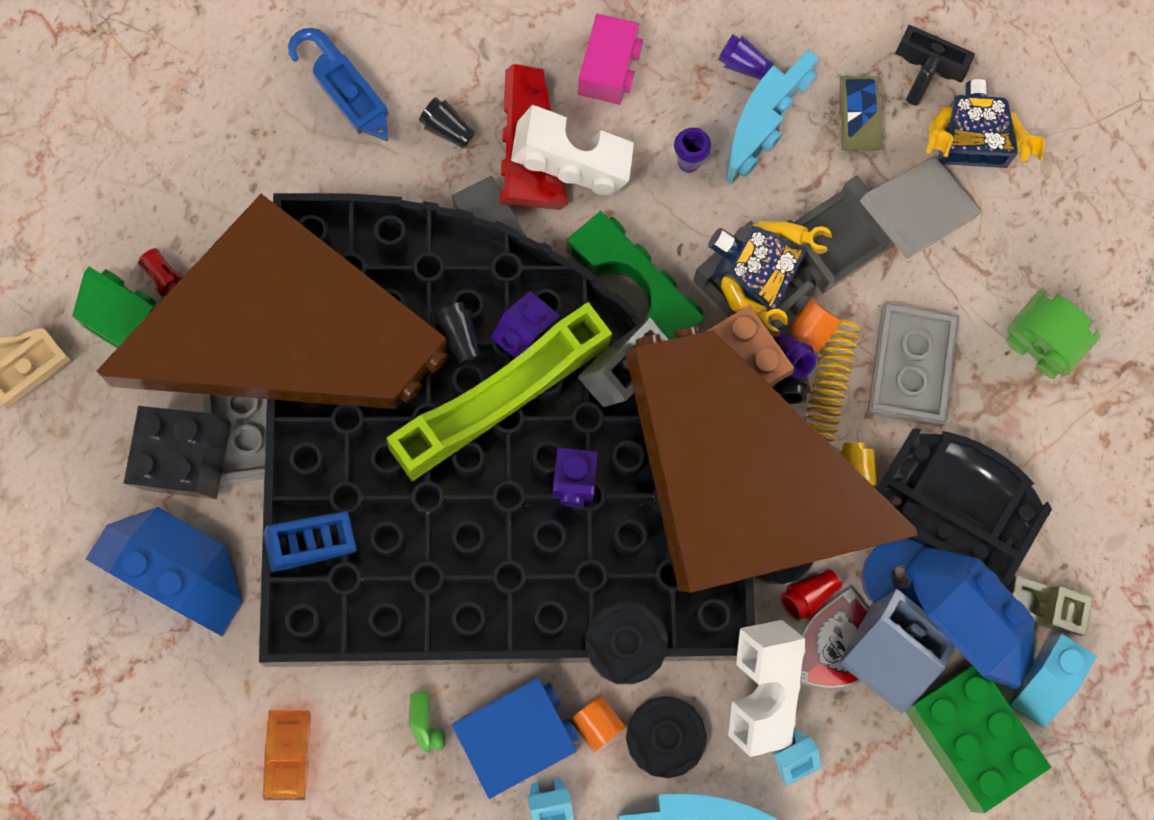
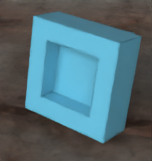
(798, 759)
(552, 804)

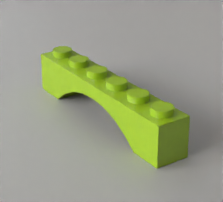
(458, 422)

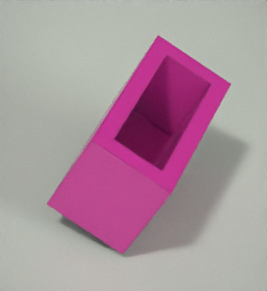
(608, 59)

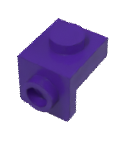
(524, 324)

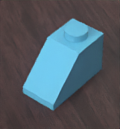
(1052, 679)

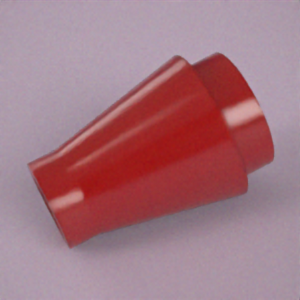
(809, 595)

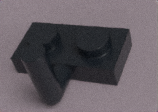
(933, 56)

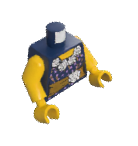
(981, 131)
(761, 264)

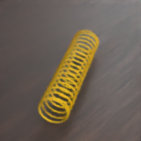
(824, 374)

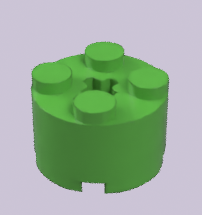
(1052, 333)

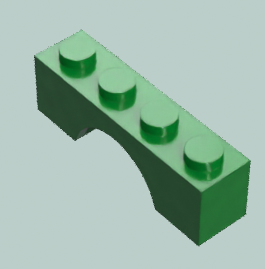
(606, 250)

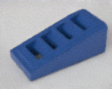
(306, 526)

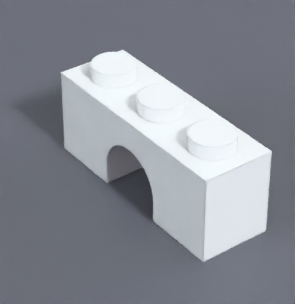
(544, 147)
(773, 659)

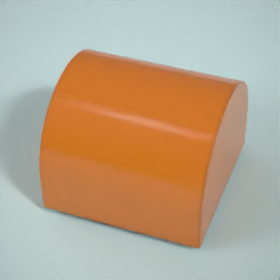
(814, 325)
(597, 723)

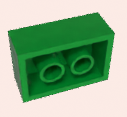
(977, 739)

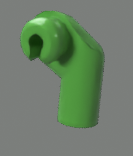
(419, 714)

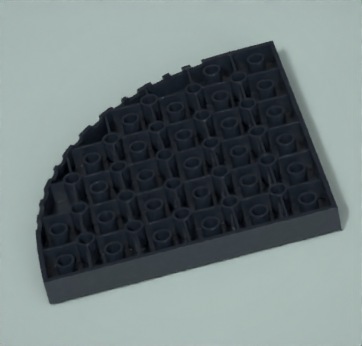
(475, 549)

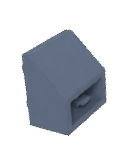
(897, 651)

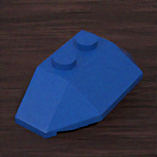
(172, 566)
(975, 613)

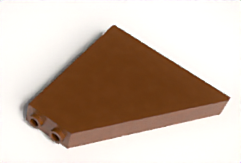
(278, 321)
(742, 471)

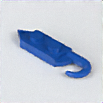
(344, 84)

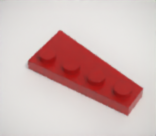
(524, 187)

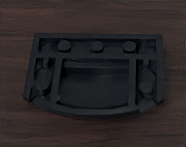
(965, 500)

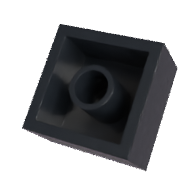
(177, 452)

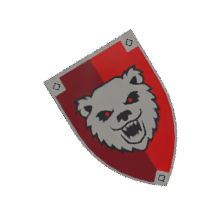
(827, 639)

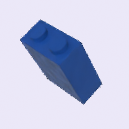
(516, 737)

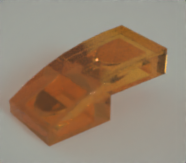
(286, 755)

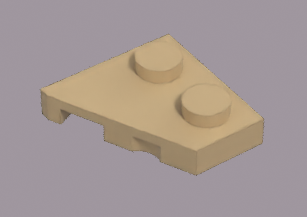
(27, 363)

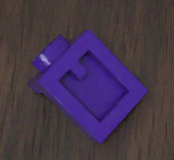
(574, 476)

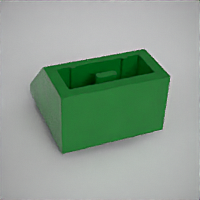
(109, 307)

